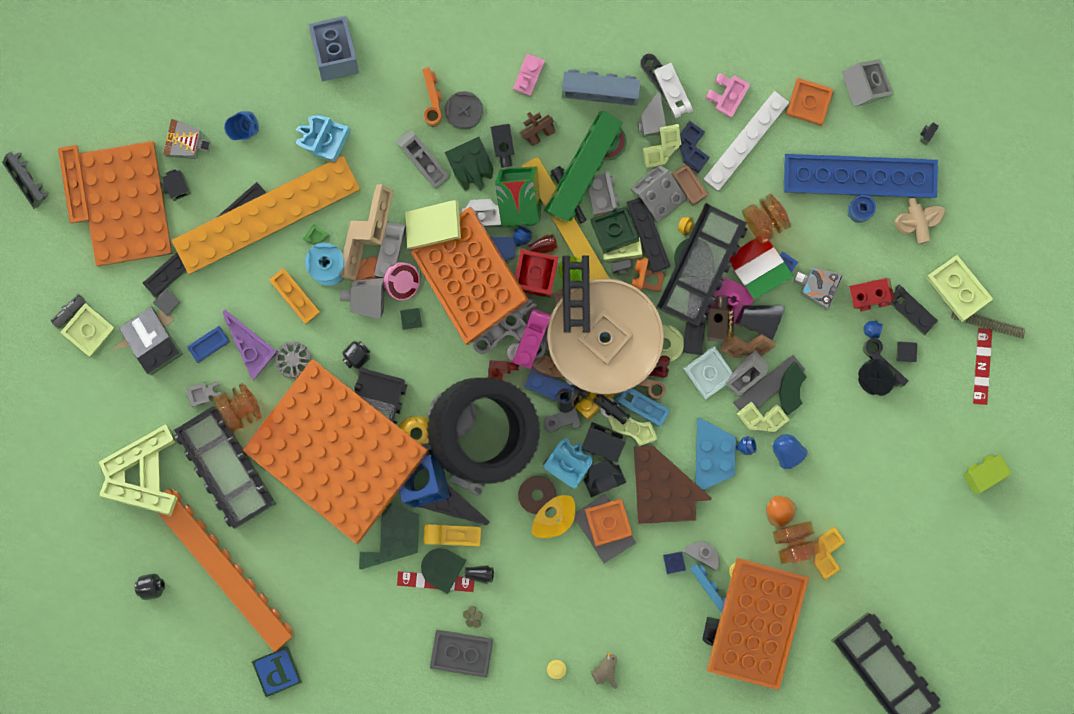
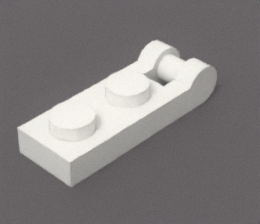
(672, 90)

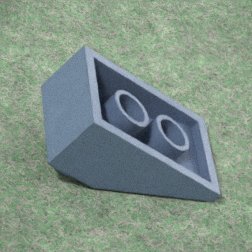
(333, 48)

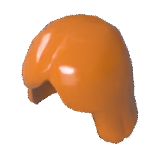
(780, 511)

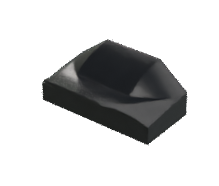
(603, 477)

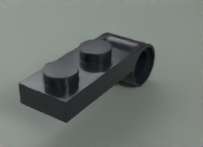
(901, 380)
(574, 396)

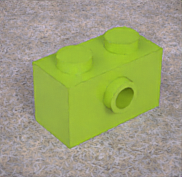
(987, 473)

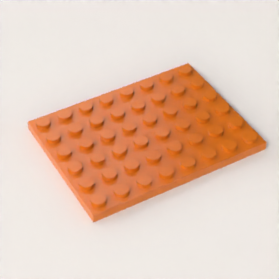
(335, 451)

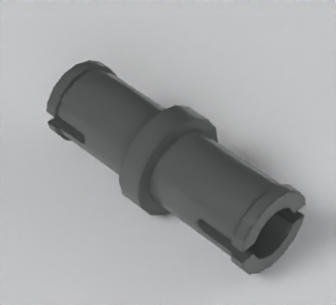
(68, 311)

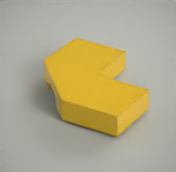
(824, 561)

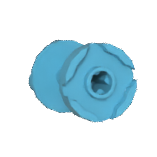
(317, 259)

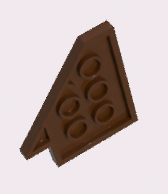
(663, 489)

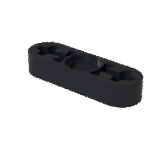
(647, 69)

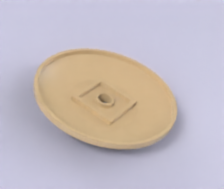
(633, 343)

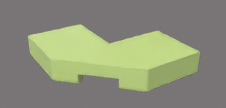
(660, 154)
(770, 422)

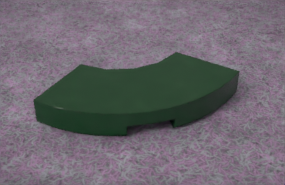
(790, 388)

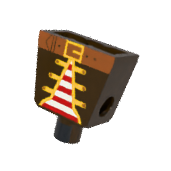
(721, 328)

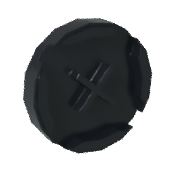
(877, 377)

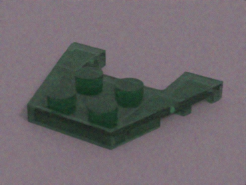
(398, 537)

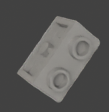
(602, 195)

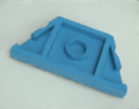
(713, 455)

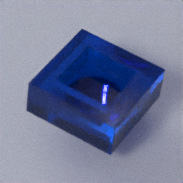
(674, 562)

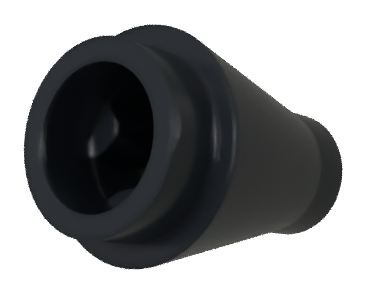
(480, 573)

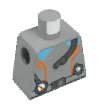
(819, 286)

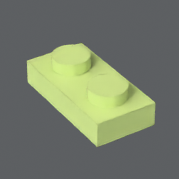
(628, 252)

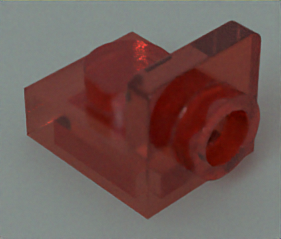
(498, 368)

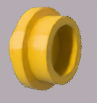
(686, 225)

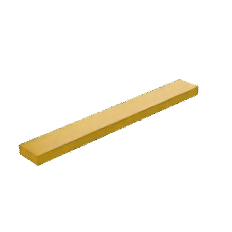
(570, 231)

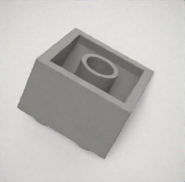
(866, 82)

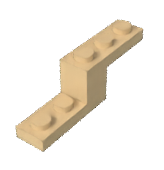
(366, 232)

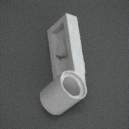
(390, 248)

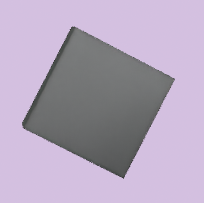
(166, 302)

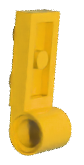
(452, 535)

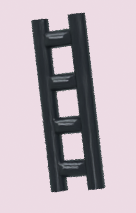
(567, 302)

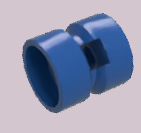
(861, 208)

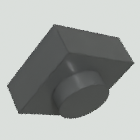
(621, 267)

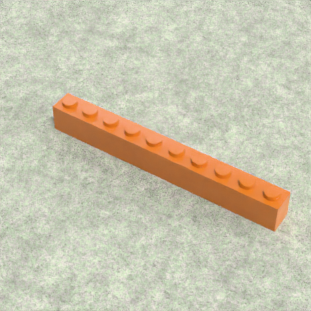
(227, 574)

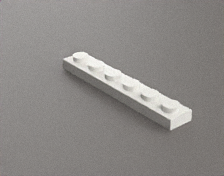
(746, 141)

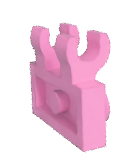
(732, 95)

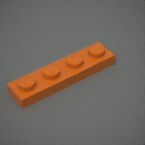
(73, 184)

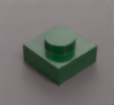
(411, 318)

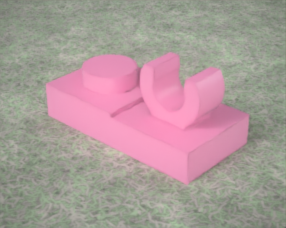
(528, 75)

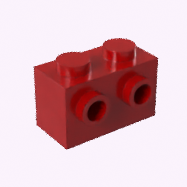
(872, 293)

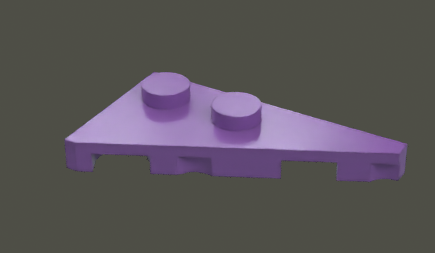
(253, 349)

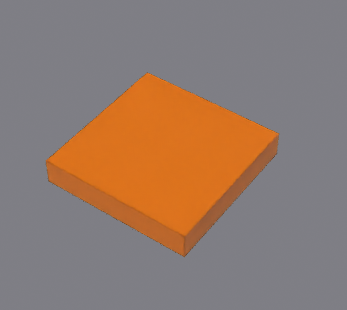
(809, 101)
(608, 522)

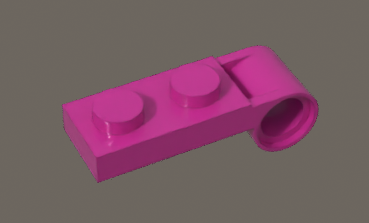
(531, 338)

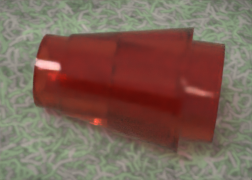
(544, 244)

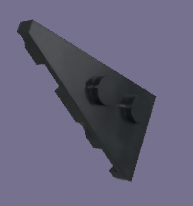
(457, 507)

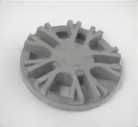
(292, 358)

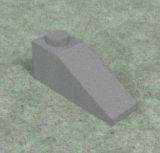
(422, 158)

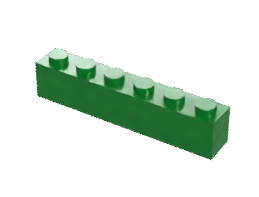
(583, 167)

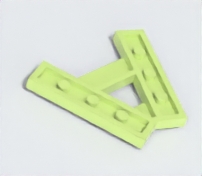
(147, 454)

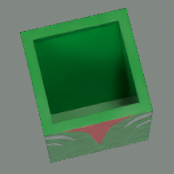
(518, 196)

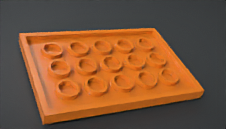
(125, 203)
(471, 279)
(757, 624)

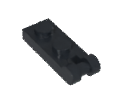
(913, 311)

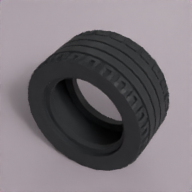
(522, 436)

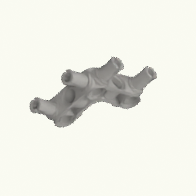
(505, 328)

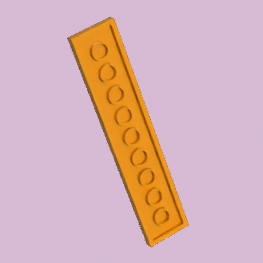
(265, 215)

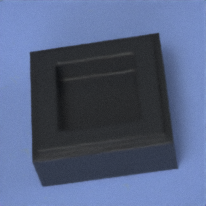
(906, 352)

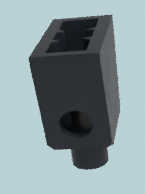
(500, 135)

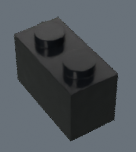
(604, 442)

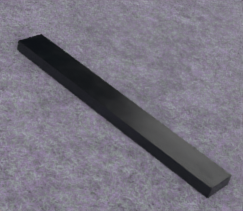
(174, 267)

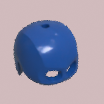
(238, 126)

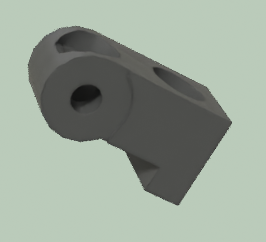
(555, 421)

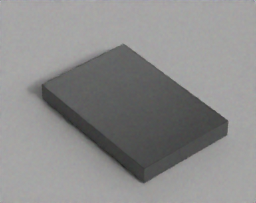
(608, 550)
(461, 653)

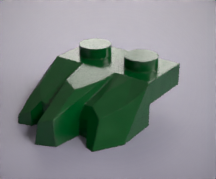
(470, 163)

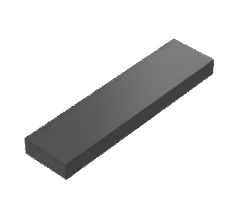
(766, 387)

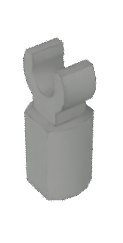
(468, 485)

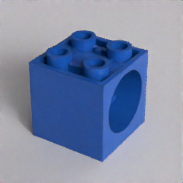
(434, 491)

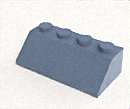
(600, 88)

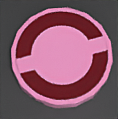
(401, 281)

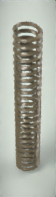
(987, 319)

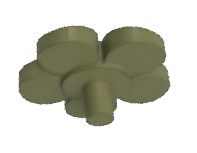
(473, 617)

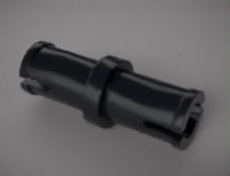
(611, 408)

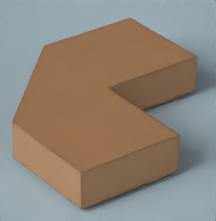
(736, 347)

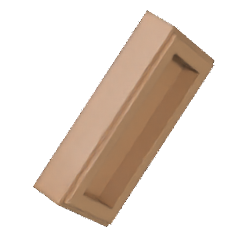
(689, 184)

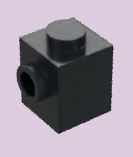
(175, 185)

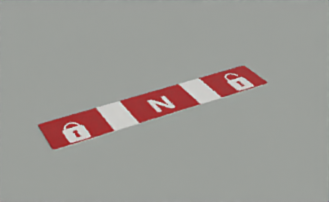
(982, 367)
(413, 579)

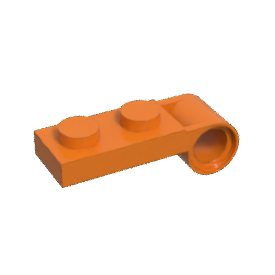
(435, 97)

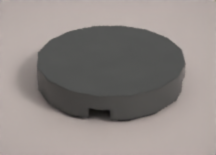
(463, 110)

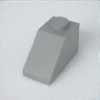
(652, 118)
(747, 373)

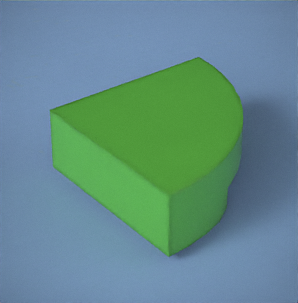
(315, 235)

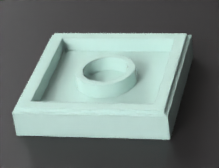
(708, 372)

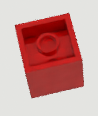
(536, 273)

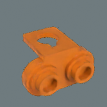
(640, 283)

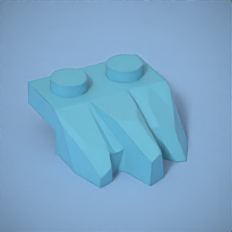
(323, 137)
(568, 463)

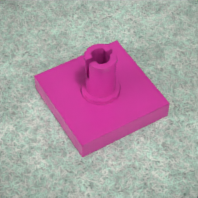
(737, 296)

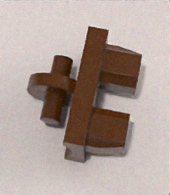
(544, 124)

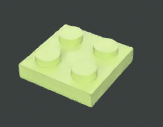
(87, 330)

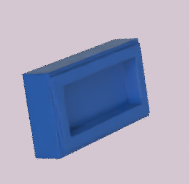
(208, 344)

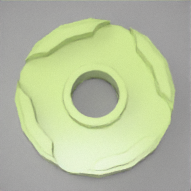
(676, 342)

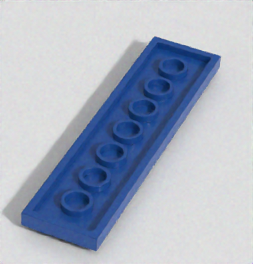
(860, 176)

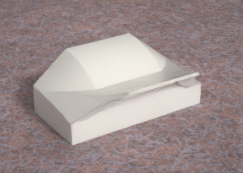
(486, 212)

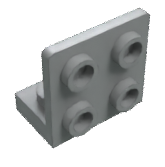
(659, 192)

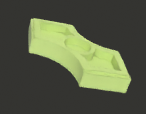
(641, 432)

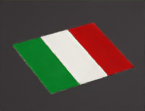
(760, 267)

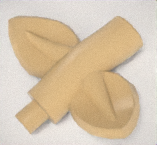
(919, 220)

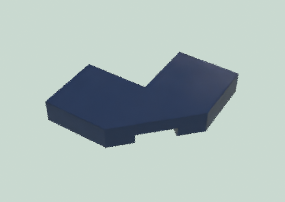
(690, 154)

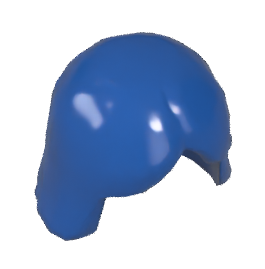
(788, 451)

